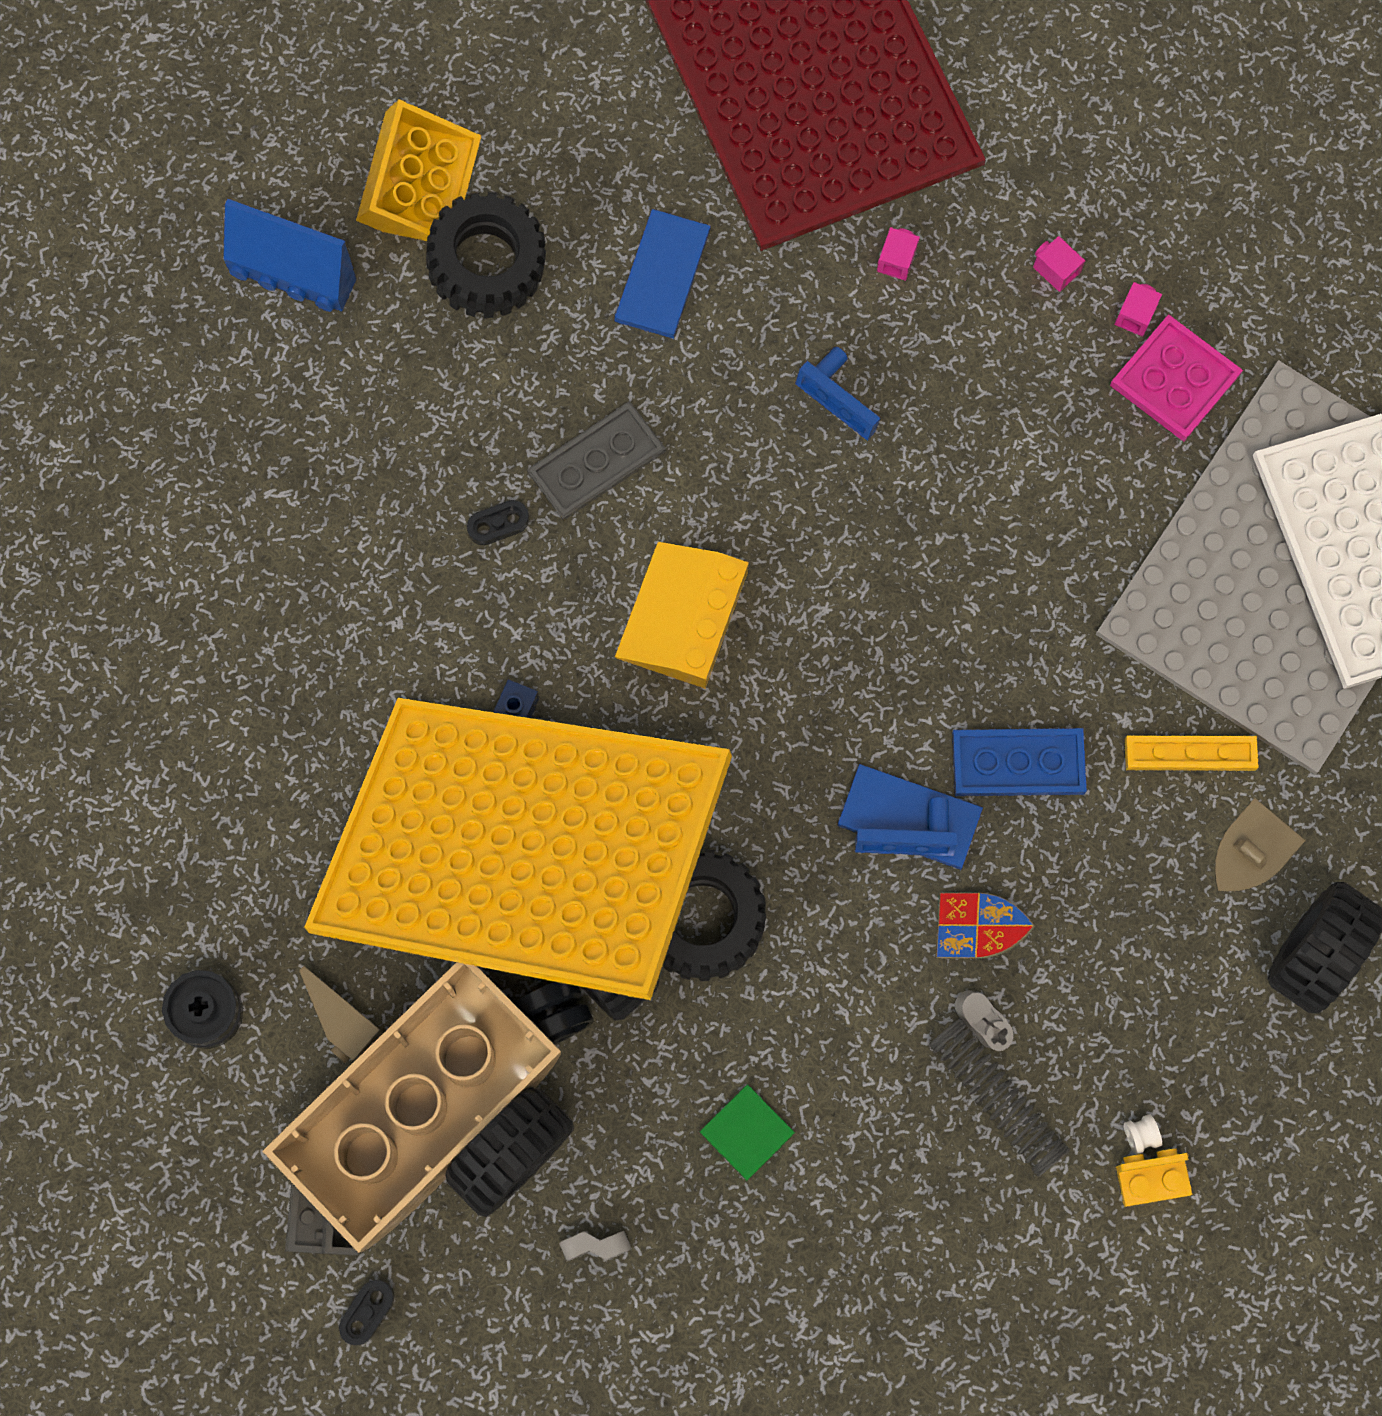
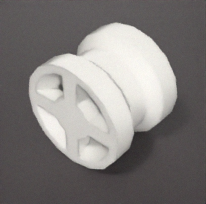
(1143, 1134)

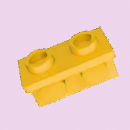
(1153, 1179)

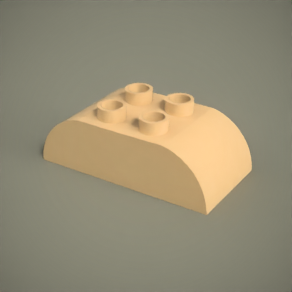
(412, 1105)

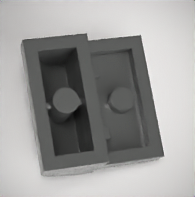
(310, 1231)

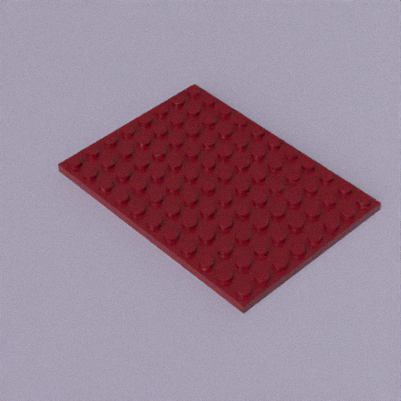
(816, 105)

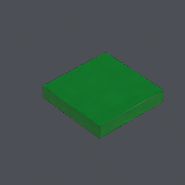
(747, 1132)

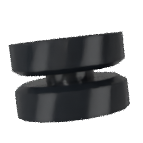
(189, 995)
(552, 1011)

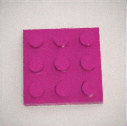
(1176, 378)

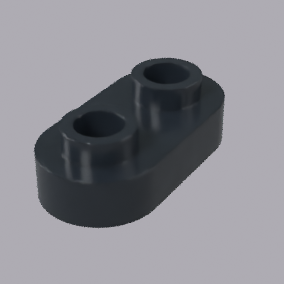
(496, 520)
(365, 1311)

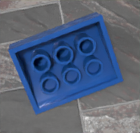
(287, 257)

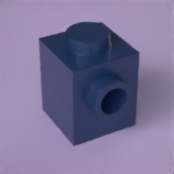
(517, 700)

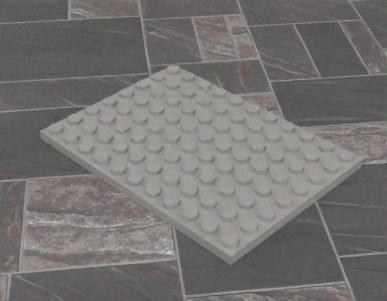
(1223, 598)

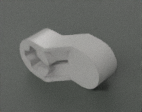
(993, 1033)
(585, 1243)

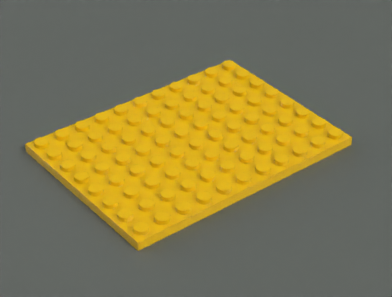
(522, 846)

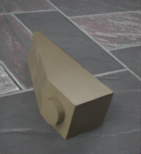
(340, 1021)

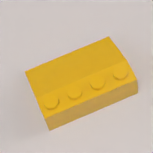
(416, 171)
(683, 612)

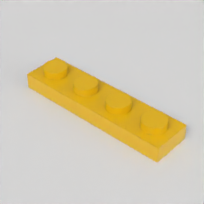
(1191, 753)

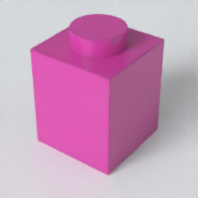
(898, 253)
(1058, 263)
(1138, 308)

